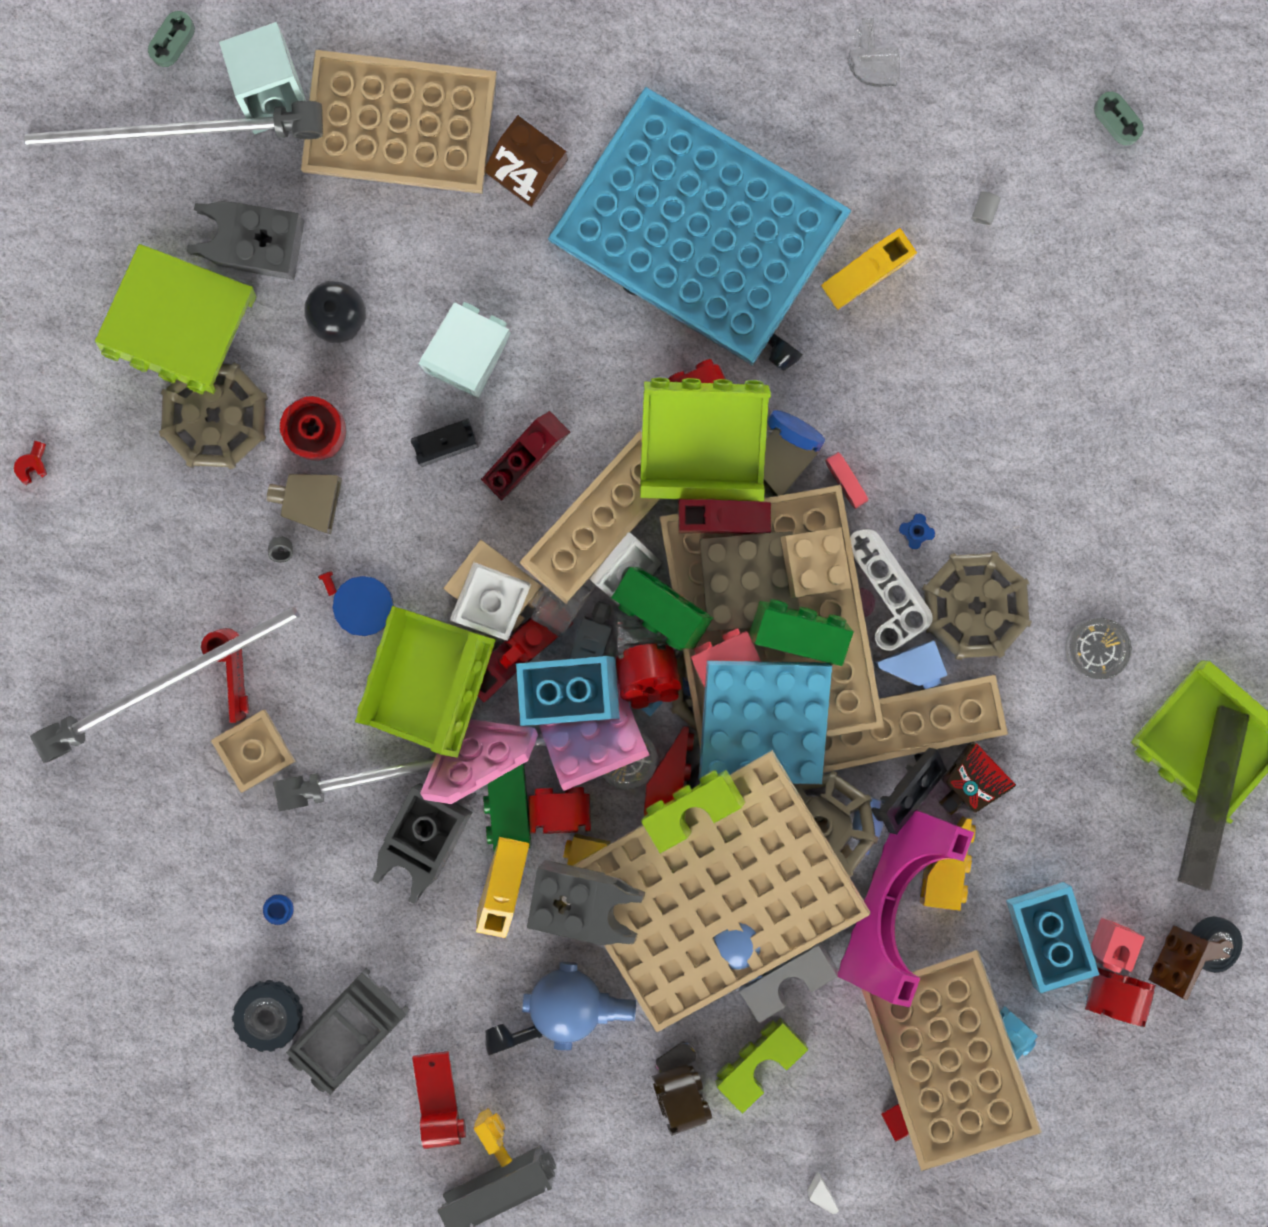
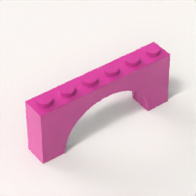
(872, 953)

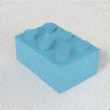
(567, 691)
(1052, 937)

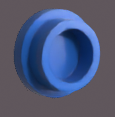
(278, 909)

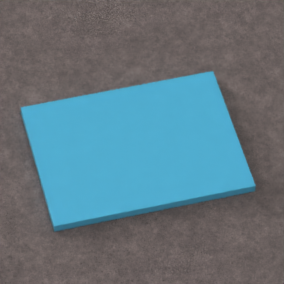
(699, 225)

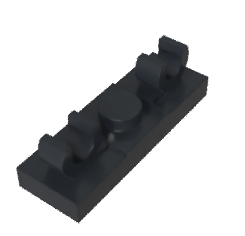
(911, 790)

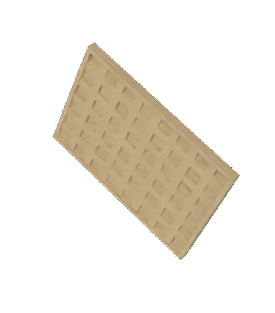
(750, 868)

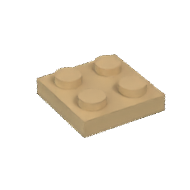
(816, 562)
(253, 751)

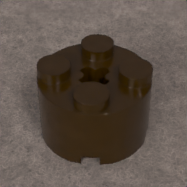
(680, 1098)

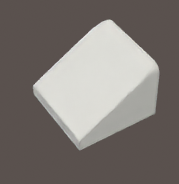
(821, 1196)

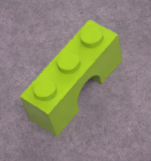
(715, 795)
(776, 1044)

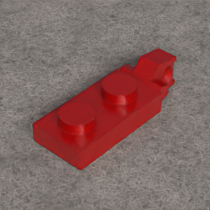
(528, 643)

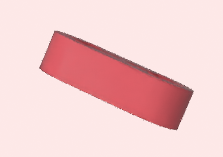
(847, 480)

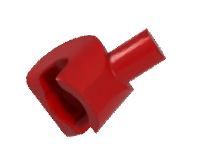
(27, 463)

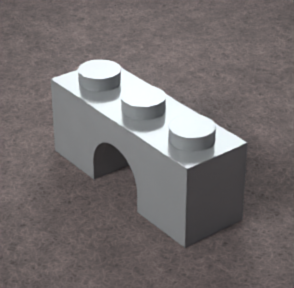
(811, 966)

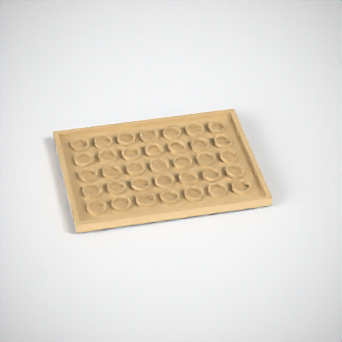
(853, 686)

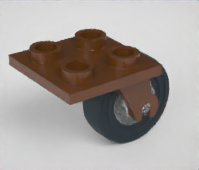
(1210, 946)

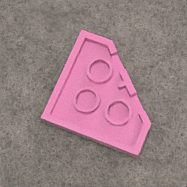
(485, 755)

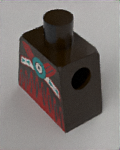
(974, 781)

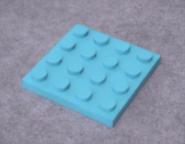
(764, 709)

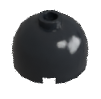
(334, 312)

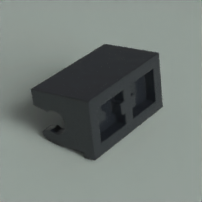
(444, 442)

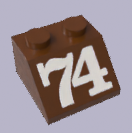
(525, 161)

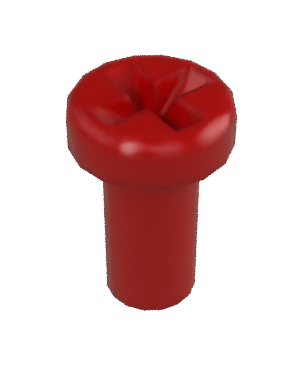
(327, 580)

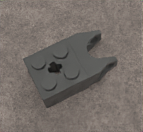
(240, 238)
(414, 847)
(591, 904)

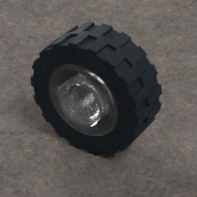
(254, 1029)

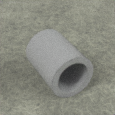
(986, 208)

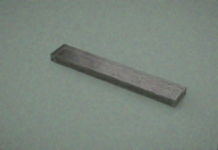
(1213, 798)

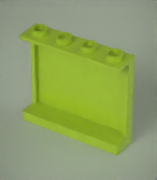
(174, 319)
(703, 439)
(425, 681)
(1182, 729)

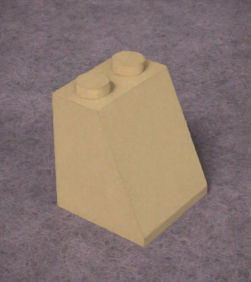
(489, 557)

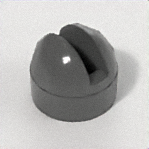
(280, 556)

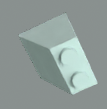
(261, 72)
(465, 348)

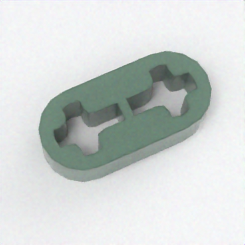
(165, 35)
(1113, 123)

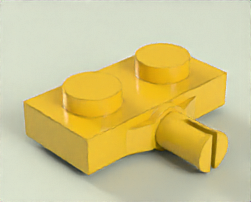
(490, 1132)

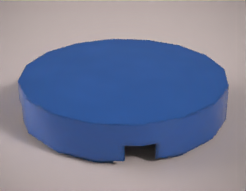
(796, 431)
(362, 605)

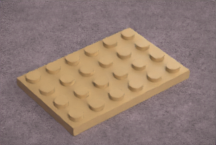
(401, 121)
(953, 1064)

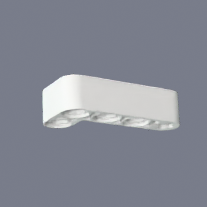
(885, 585)

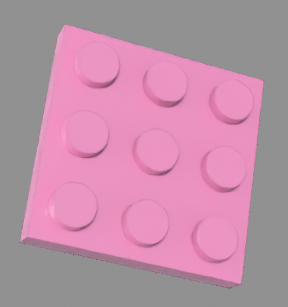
(593, 747)

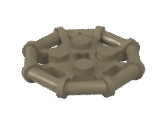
(210, 433)
(989, 592)
(839, 818)

